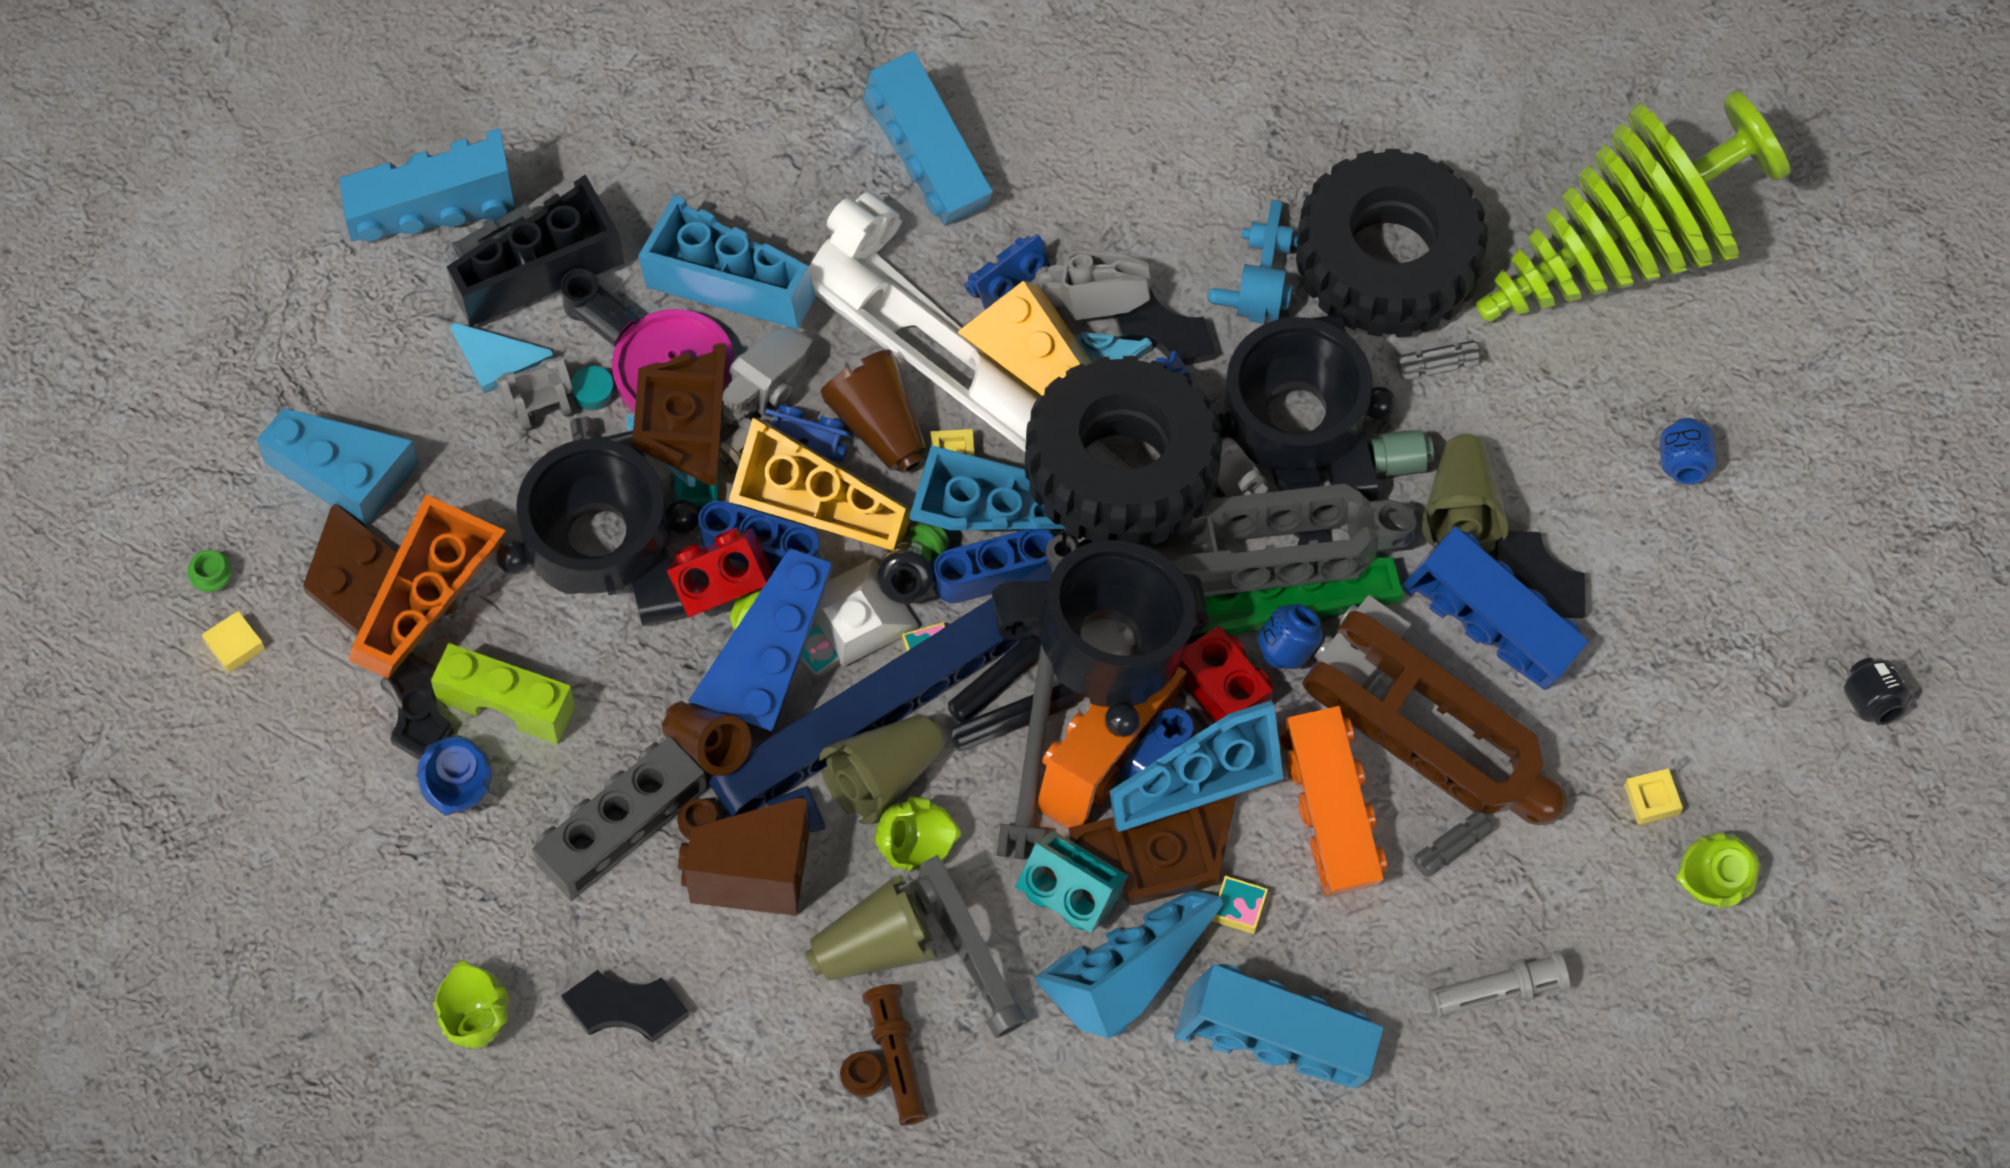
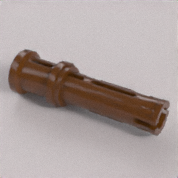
(890, 1031)

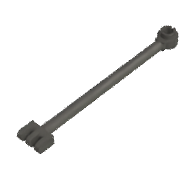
(1022, 830)

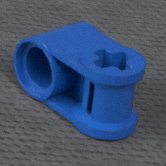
(1155, 743)

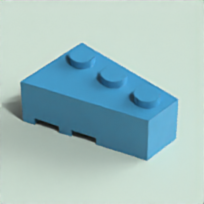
(338, 461)

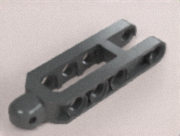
(1222, 571)

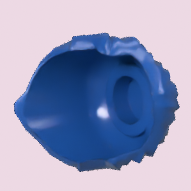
(454, 774)

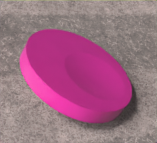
(659, 339)

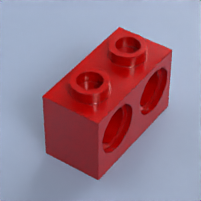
(724, 579)
(1214, 684)

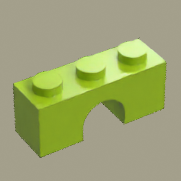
(531, 700)

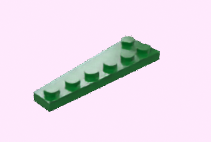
(1251, 609)

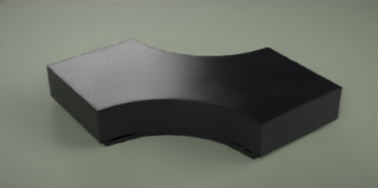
(1167, 331)
(1538, 571)
(418, 717)
(605, 1004)

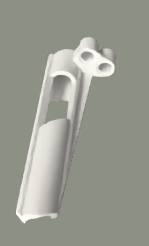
(880, 301)

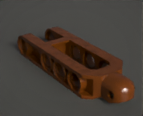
(1525, 792)

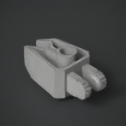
(1096, 283)
(766, 374)

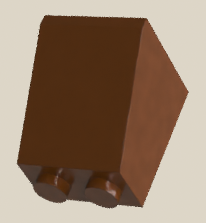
(749, 859)

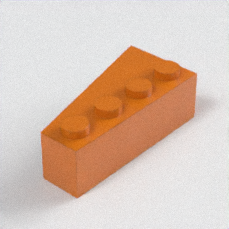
(427, 575)

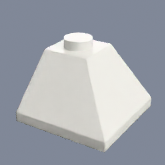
(859, 615)

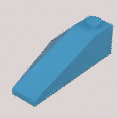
(1121, 977)

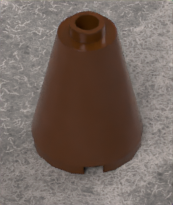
(878, 410)

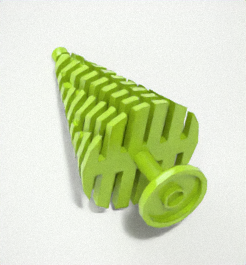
(1640, 210)

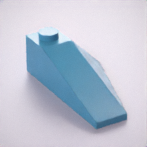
(975, 495)
(1214, 764)

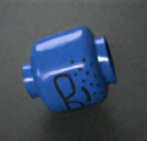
(1688, 451)
(1290, 636)

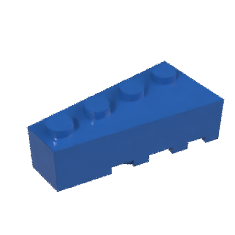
(1496, 608)
(764, 651)

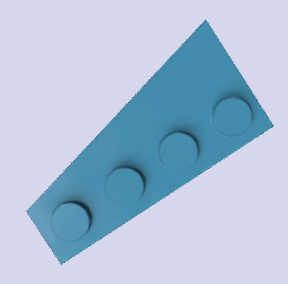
(926, 138)
(429, 191)
(724, 268)

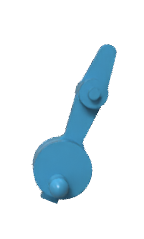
(1261, 286)

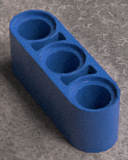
(781, 532)
(971, 561)

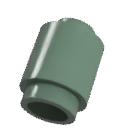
(1401, 452)

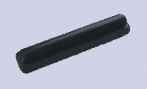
(995, 679)
(1006, 718)

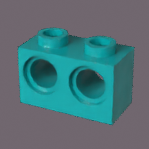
(1074, 871)

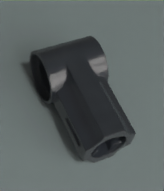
(598, 309)

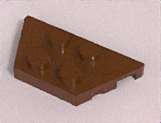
(681, 412)
(349, 569)
(1164, 854)

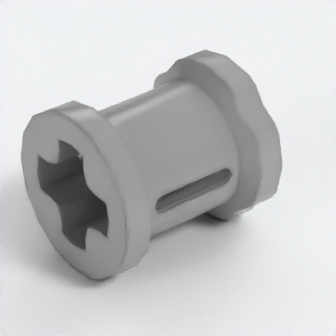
(731, 449)

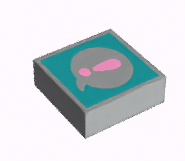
(818, 654)

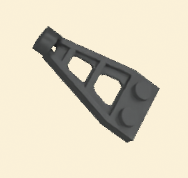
(939, 895)

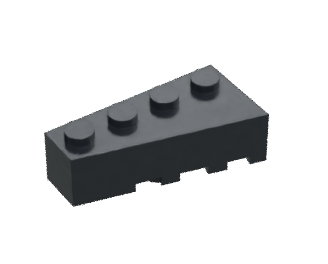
(536, 255)

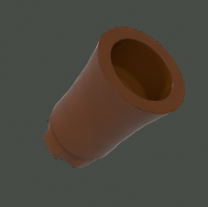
(712, 739)

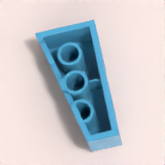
(1279, 1026)

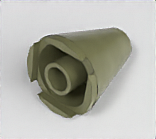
(1465, 495)
(880, 764)
(873, 936)

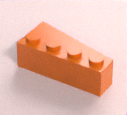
(1091, 758)
(1333, 800)

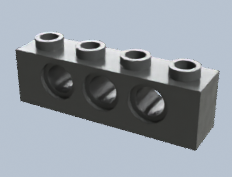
(578, 869)

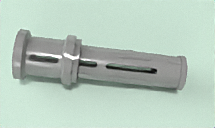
(1519, 981)

